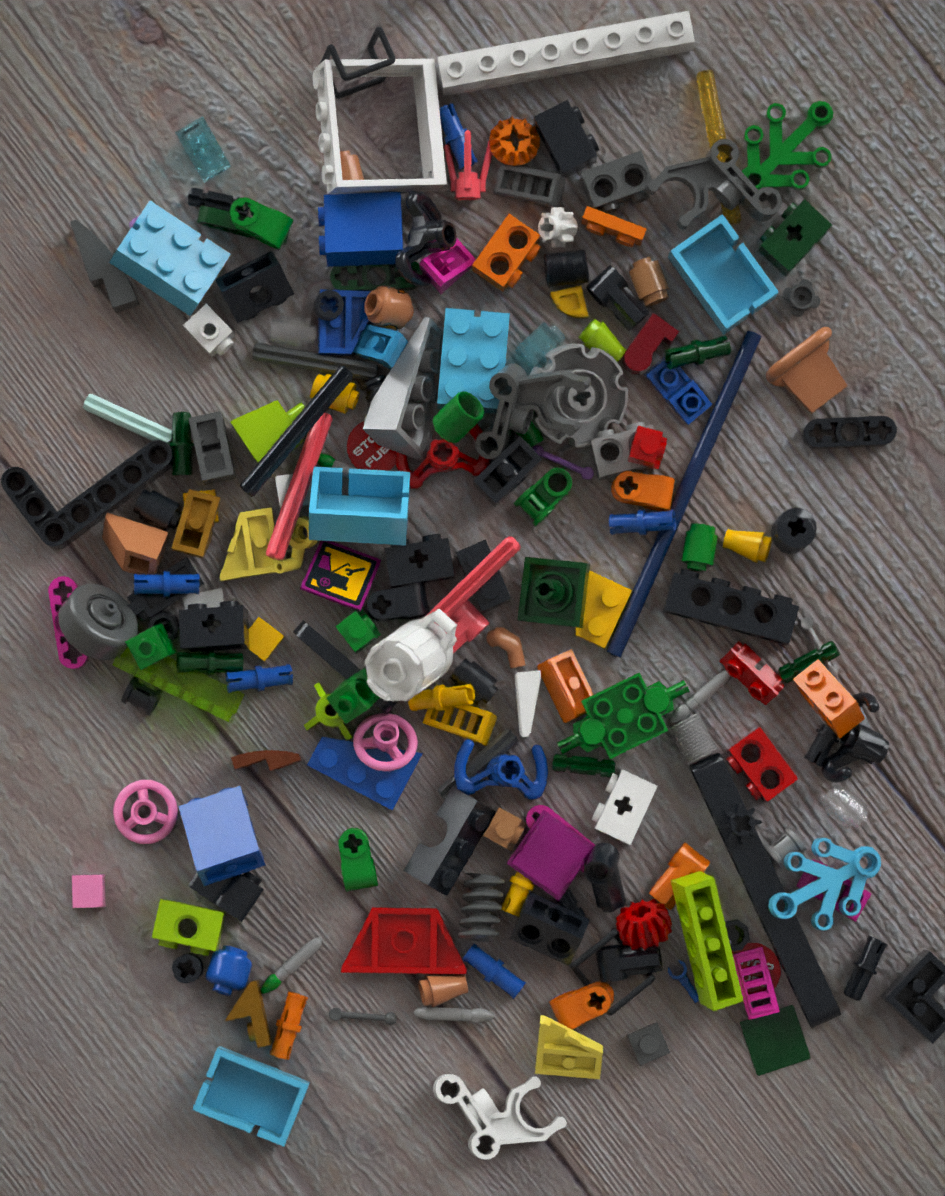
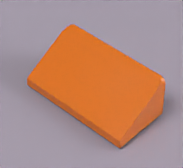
(565, 684)

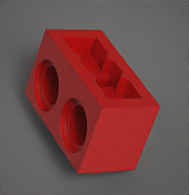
(767, 759)

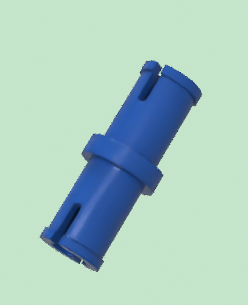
(454, 134)
(642, 522)
(166, 584)
(259, 678)
(494, 971)

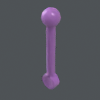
(586, 473)

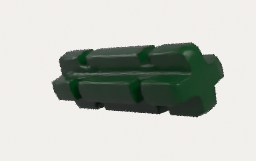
(827, 652)
(583, 765)

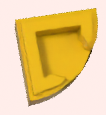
(570, 302)

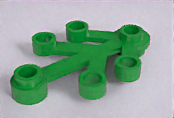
(781, 152)

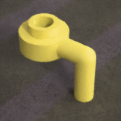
(299, 544)

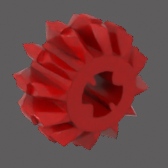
(644, 924)

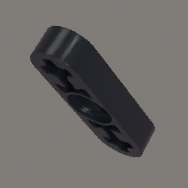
(873, 423)

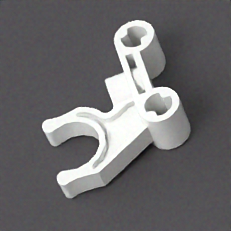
(485, 1119)

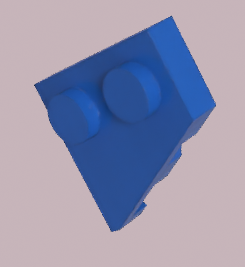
(342, 333)

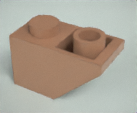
(134, 544)

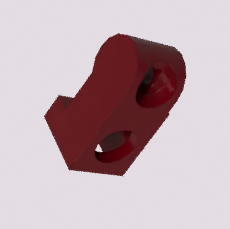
(640, 352)

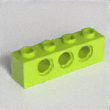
(707, 940)

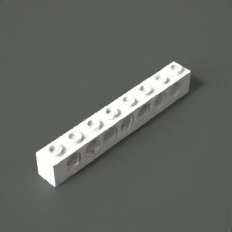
(565, 53)

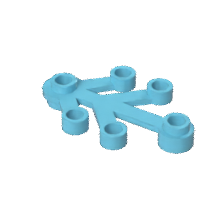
(829, 880)

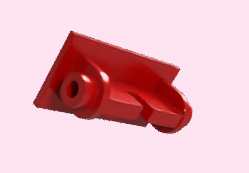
(741, 664)

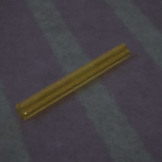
(714, 126)

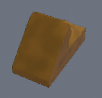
(196, 524)
(252, 1005)

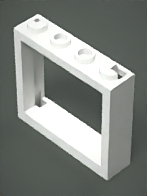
(428, 126)

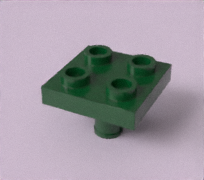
(553, 592)

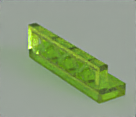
(191, 687)

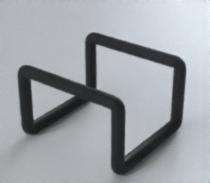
(379, 32)
(574, 966)

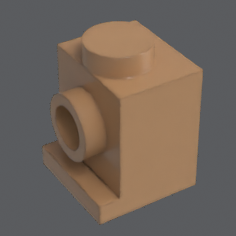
(505, 829)

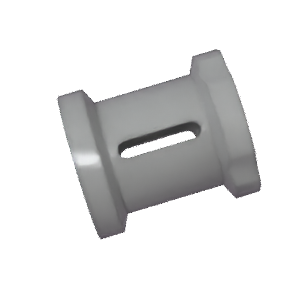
(781, 847)

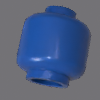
(228, 970)

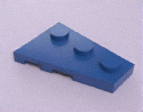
(339, 761)

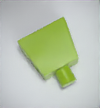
(265, 426)

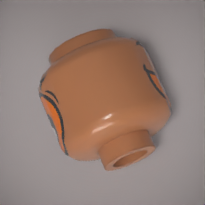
(388, 307)

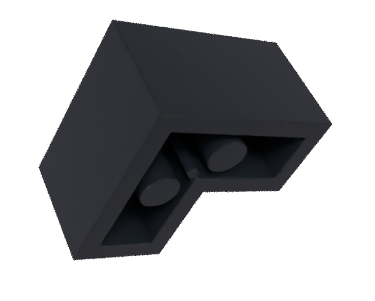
(912, 995)

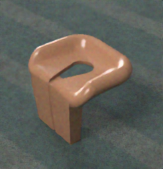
(815, 377)

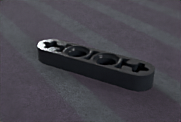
(334, 658)

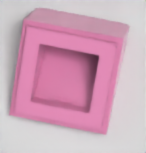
(88, 891)

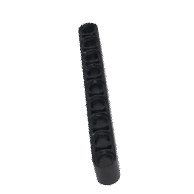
(761, 884)

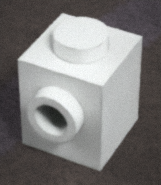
(210, 331)

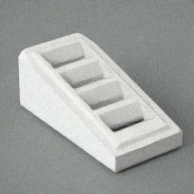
(526, 696)

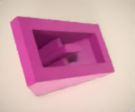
(447, 266)

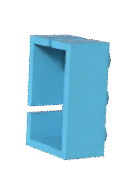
(169, 258)
(722, 280)
(472, 355)
(371, 511)
(251, 1094)

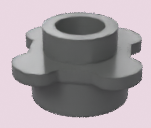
(810, 299)

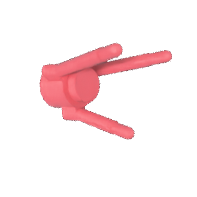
(468, 185)

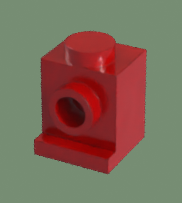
(647, 447)

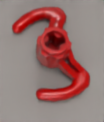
(443, 457)

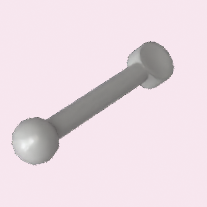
(806, 624)

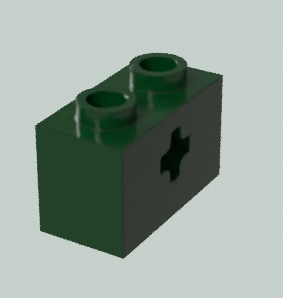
(788, 254)

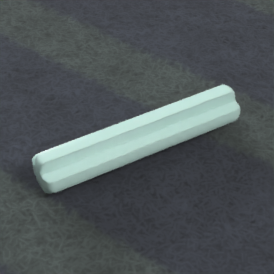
(127, 419)

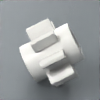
(557, 227)

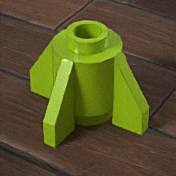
(322, 717)

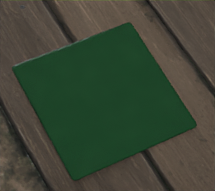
(775, 1040)

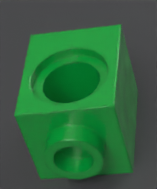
(151, 646)
(352, 696)

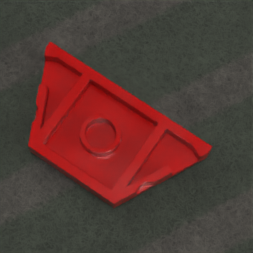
(404, 943)

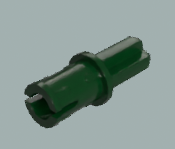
(181, 444)

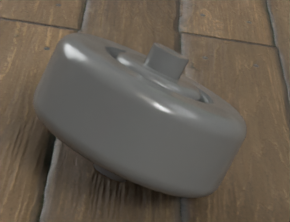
(97, 621)

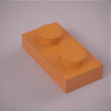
(624, 231)

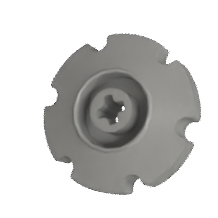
(594, 407)

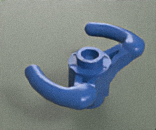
(502, 772)

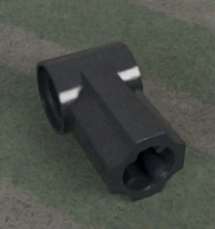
(611, 291)
(605, 877)
(620, 962)

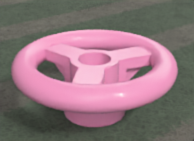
(386, 727)
(142, 787)

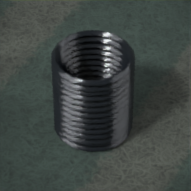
(566, 268)

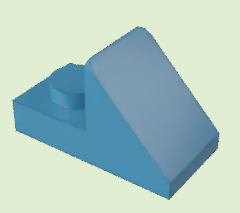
(380, 345)

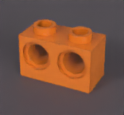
(500, 250)
(829, 698)

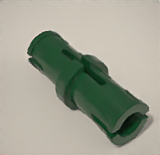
(697, 352)
(209, 662)

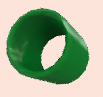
(458, 417)

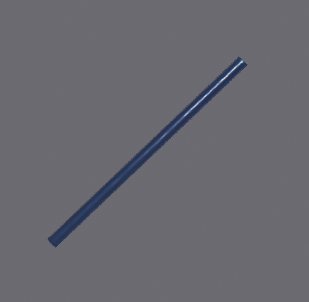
(684, 492)

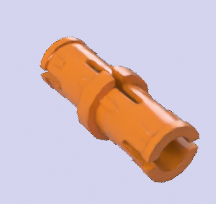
(288, 1025)

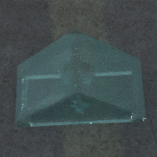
(202, 149)

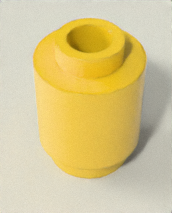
(346, 400)

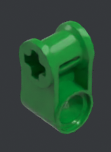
(266, 223)
(543, 496)
(358, 866)

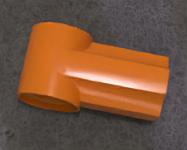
(683, 863)

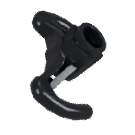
(426, 236)
(857, 744)

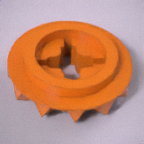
(505, 151)

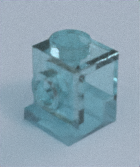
(539, 343)

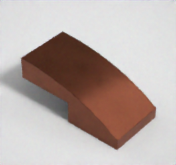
(275, 759)

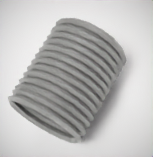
(693, 739)

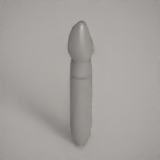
(683, 711)
(454, 1014)

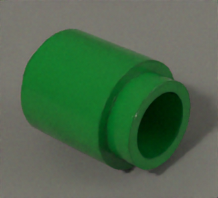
(699, 547)

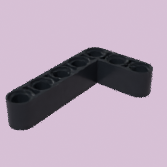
(89, 498)

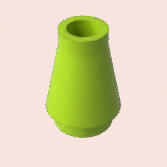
(600, 336)

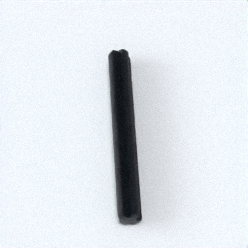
(296, 431)

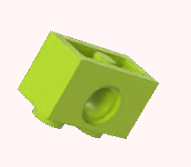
(208, 923)

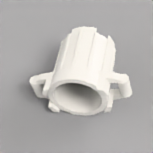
(411, 657)

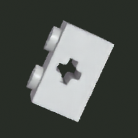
(639, 796)

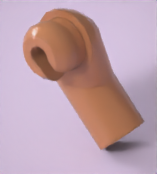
(509, 642)

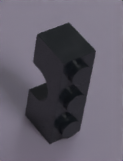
(466, 824)

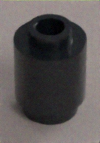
(158, 510)
(479, 678)

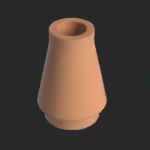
(439, 989)

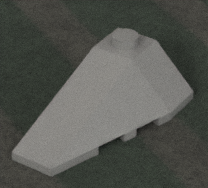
(403, 403)

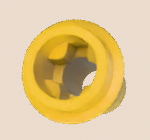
(748, 544)

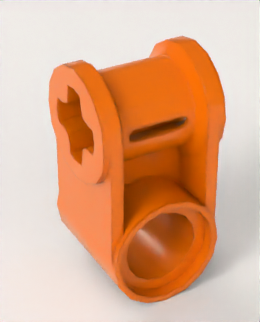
(649, 490)
(577, 1007)

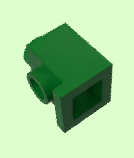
(358, 630)

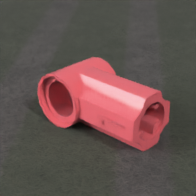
(469, 624)

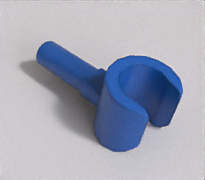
(685, 981)

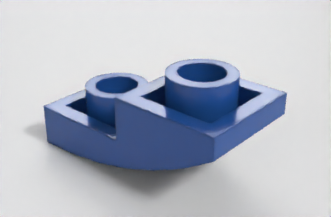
(678, 391)

